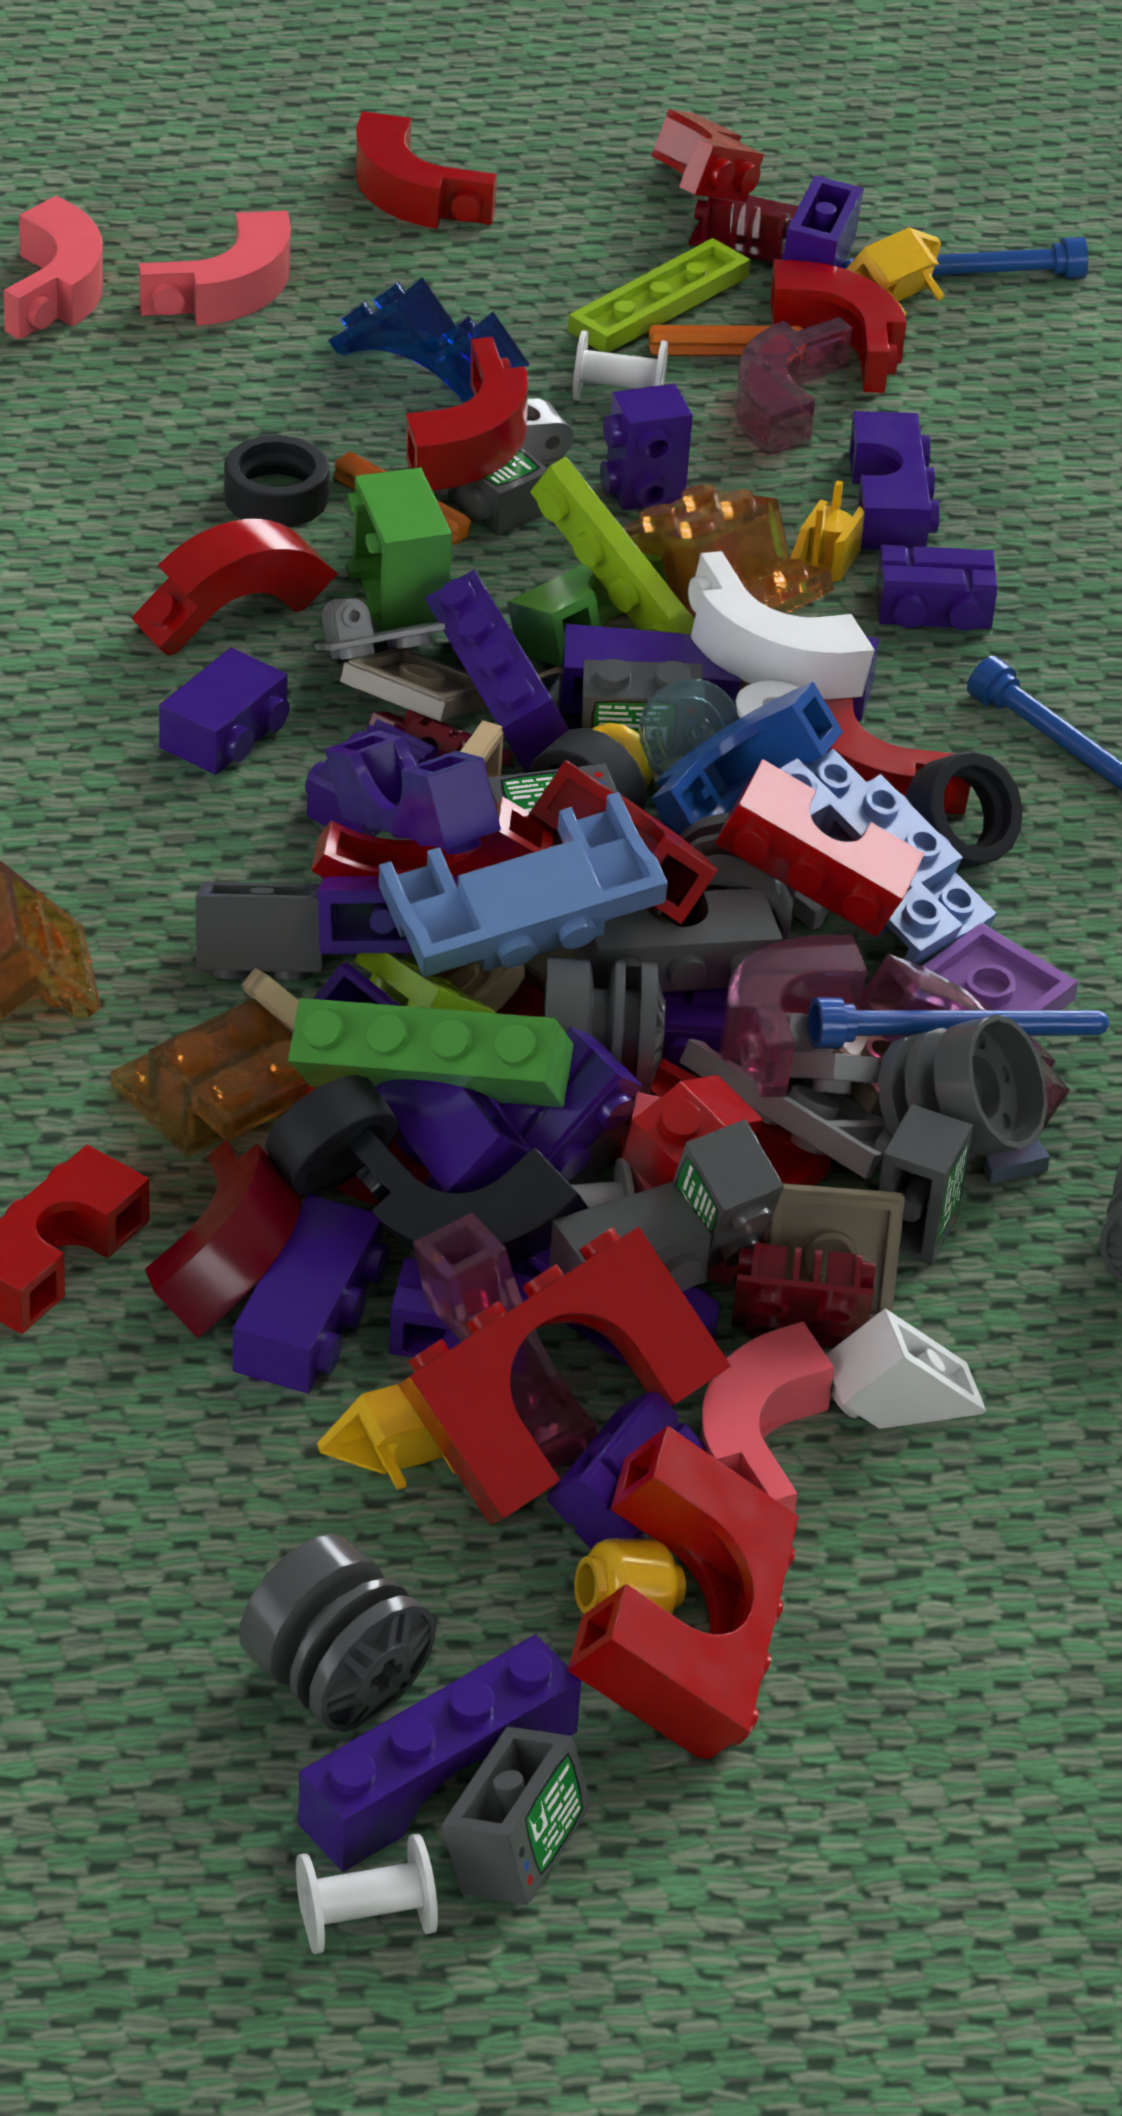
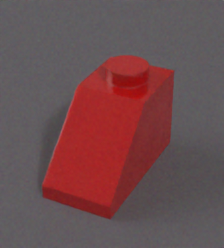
(678, 1117)

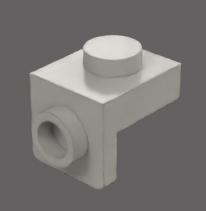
(828, 1070)

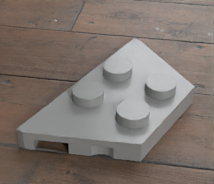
(817, 1120)

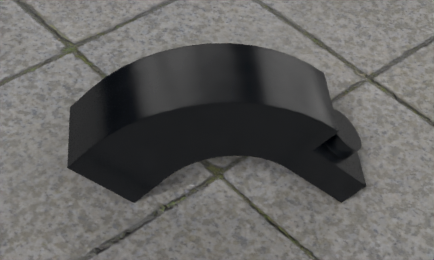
(513, 1208)

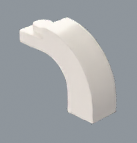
(773, 645)

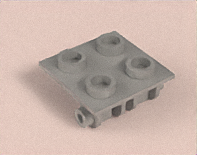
(351, 634)

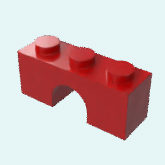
(777, 835)
(80, 1203)

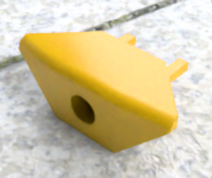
(901, 264)
(830, 536)
(381, 1435)

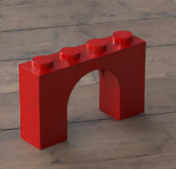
(467, 1389)
(738, 1548)

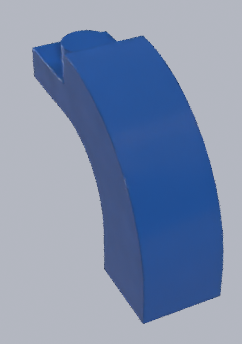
(719, 768)

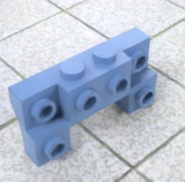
(938, 901)
(527, 902)

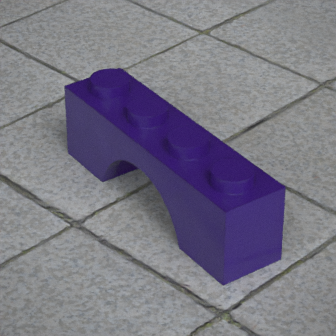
(498, 667)
(431, 802)
(379, 1781)

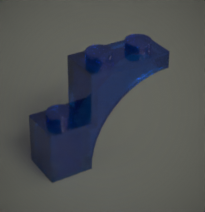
(419, 328)

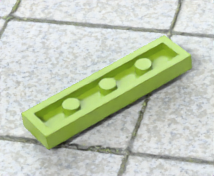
(659, 295)
(609, 551)
(405, 983)

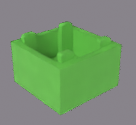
(398, 546)

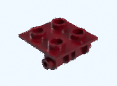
(748, 227)
(829, 1310)

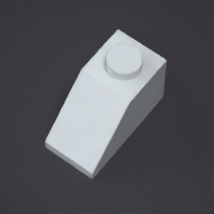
(900, 1376)

